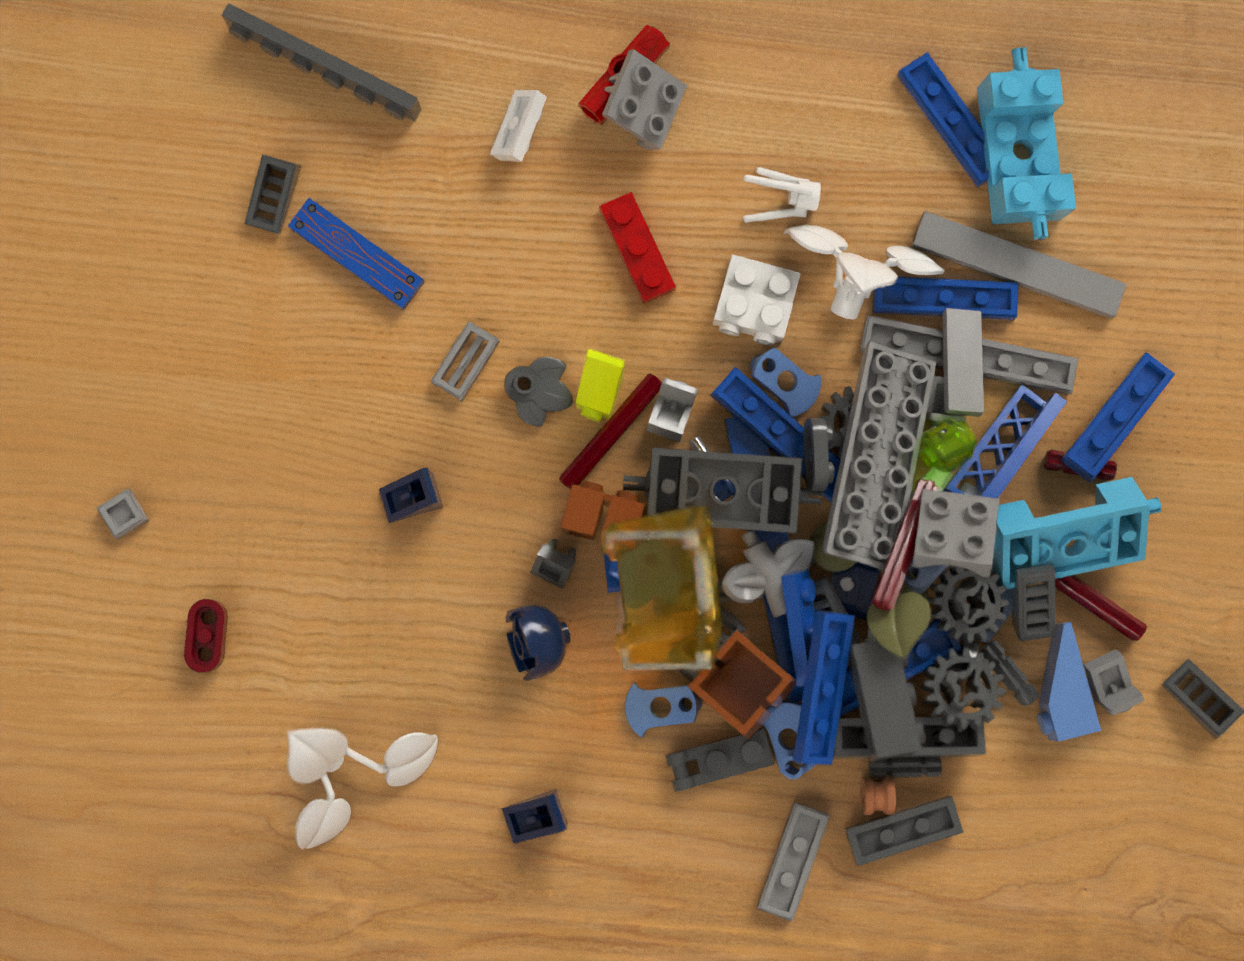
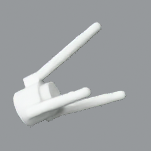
(801, 194)

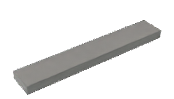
(1019, 265)
(1000, 360)

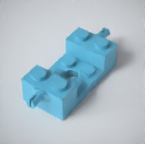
(1020, 110)
(1104, 534)

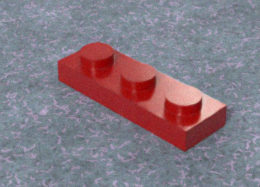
(637, 248)

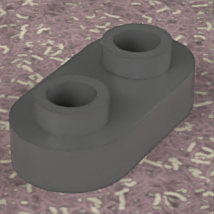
(817, 468)

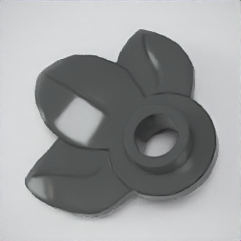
(544, 390)

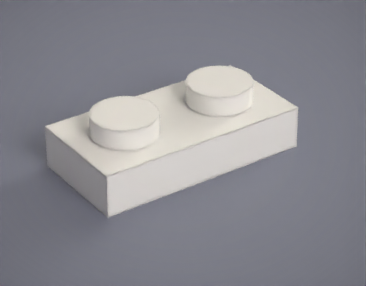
(518, 125)

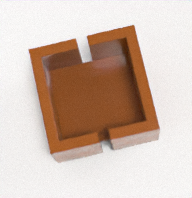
(586, 506)
(744, 685)

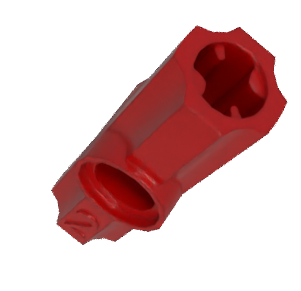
(649, 43)

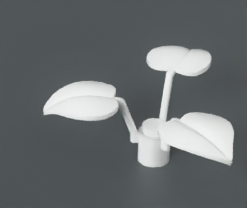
(861, 273)
(322, 751)

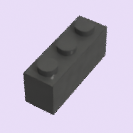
(885, 702)

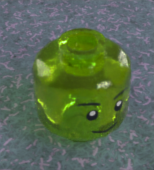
(947, 445)

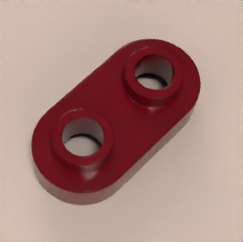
(203, 635)

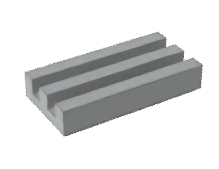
(449, 387)

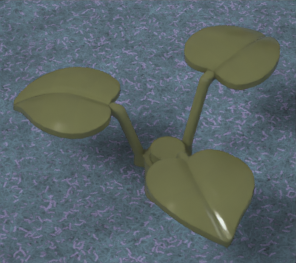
(893, 629)

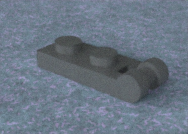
(720, 759)

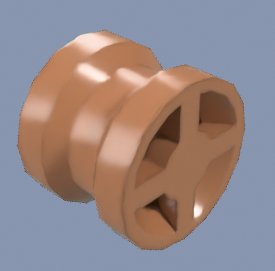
(878, 796)

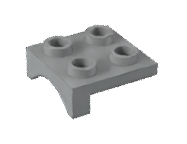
(643, 100)
(956, 531)

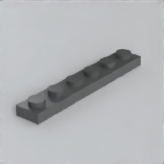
(308, 58)

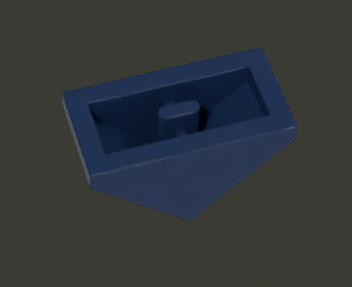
(411, 496)
(535, 817)

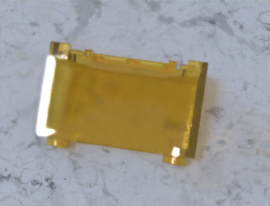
(667, 590)

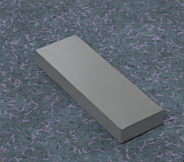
(963, 362)
(793, 861)

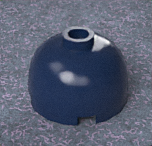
(536, 640)

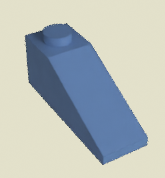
(1065, 692)

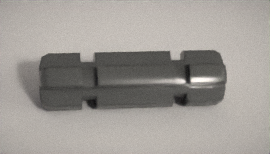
(1013, 676)
(906, 767)

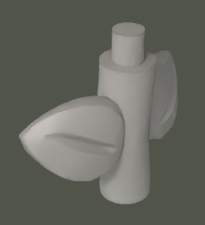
(764, 569)

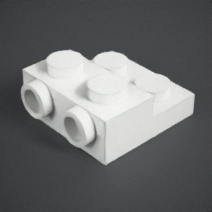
(756, 300)

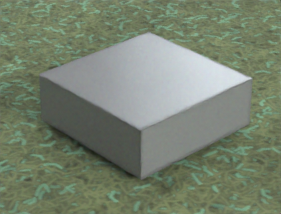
(123, 514)

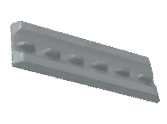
(878, 455)

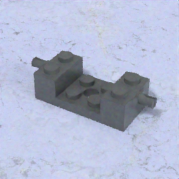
(764, 486)

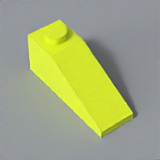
(599, 385)

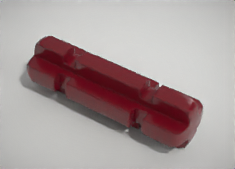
(1052, 462)

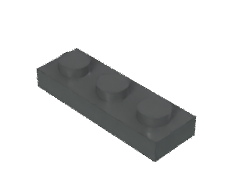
(903, 830)

